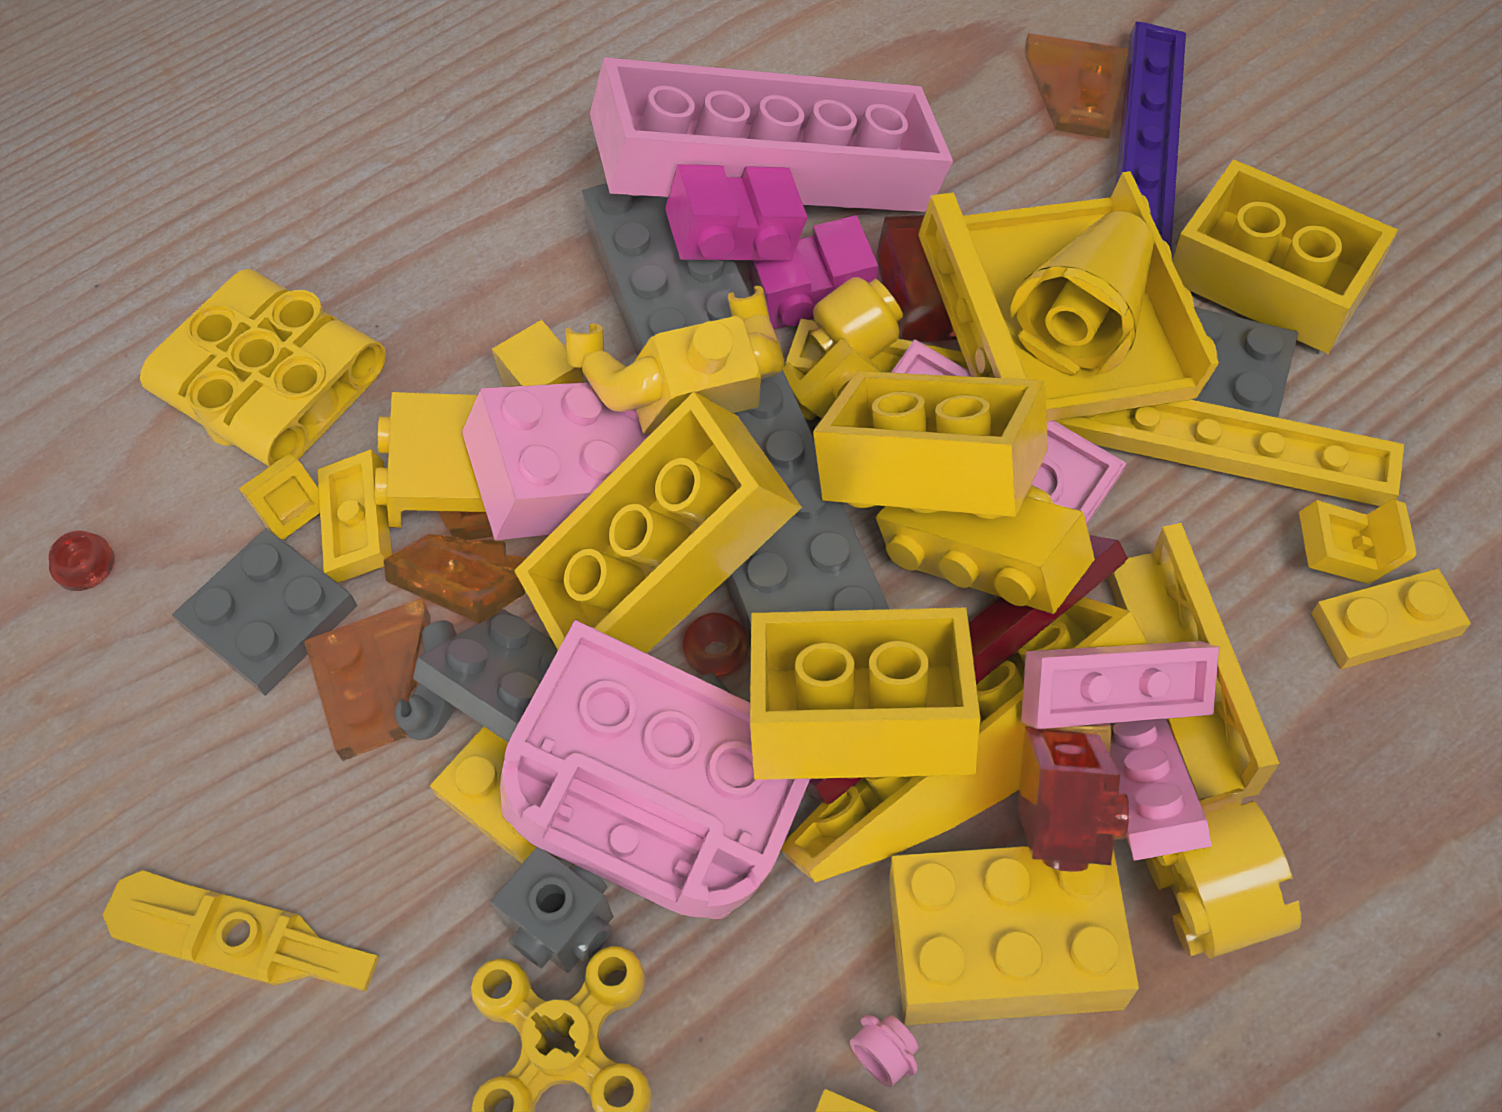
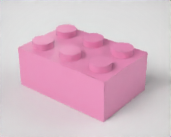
(543, 452)

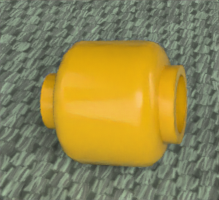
(859, 313)

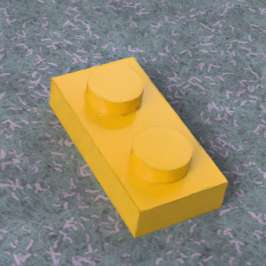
(352, 525)
(1390, 618)

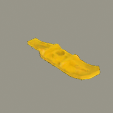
(195, 928)

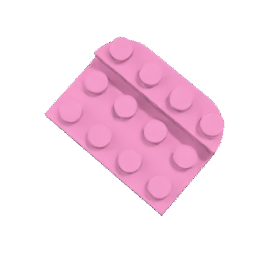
(645, 779)

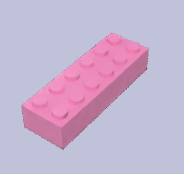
(838, 136)

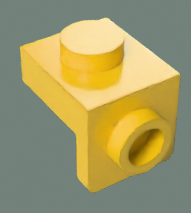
(827, 379)
(1357, 543)

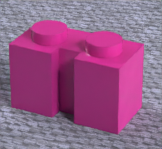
(735, 215)
(816, 269)

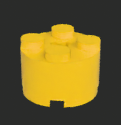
(1231, 888)

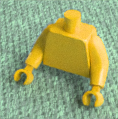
(714, 358)

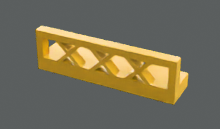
(1175, 606)

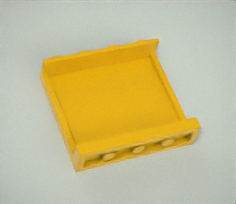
(989, 254)

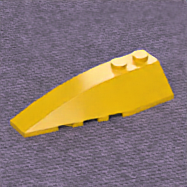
(898, 812)

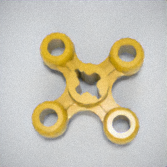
(578, 1017)

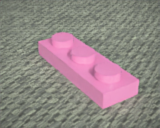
(1119, 684)
(1161, 797)

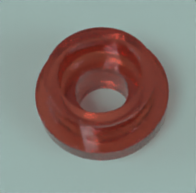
(74, 549)
(710, 629)

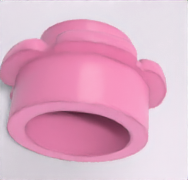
(885, 1049)

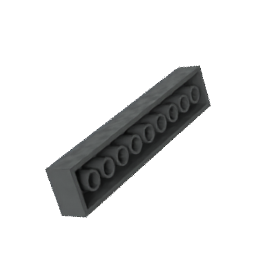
(816, 554)

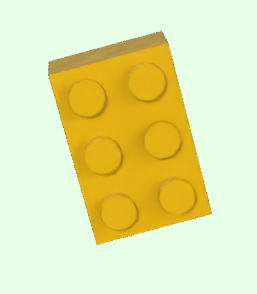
(1281, 254)
(933, 443)
(863, 694)
(1007, 937)

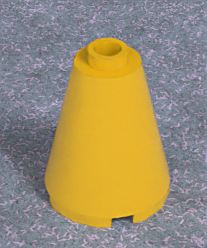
(1087, 297)

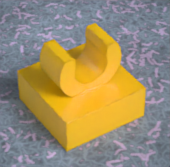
(283, 496)

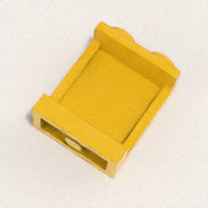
(426, 456)

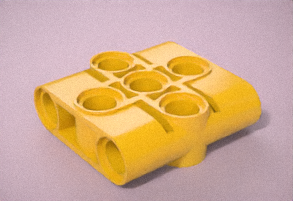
(263, 367)

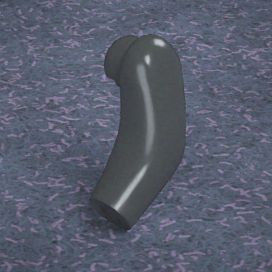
(426, 711)

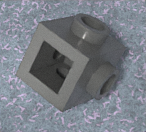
(554, 911)

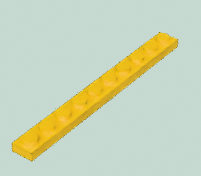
(1211, 437)

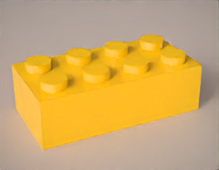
(660, 530)

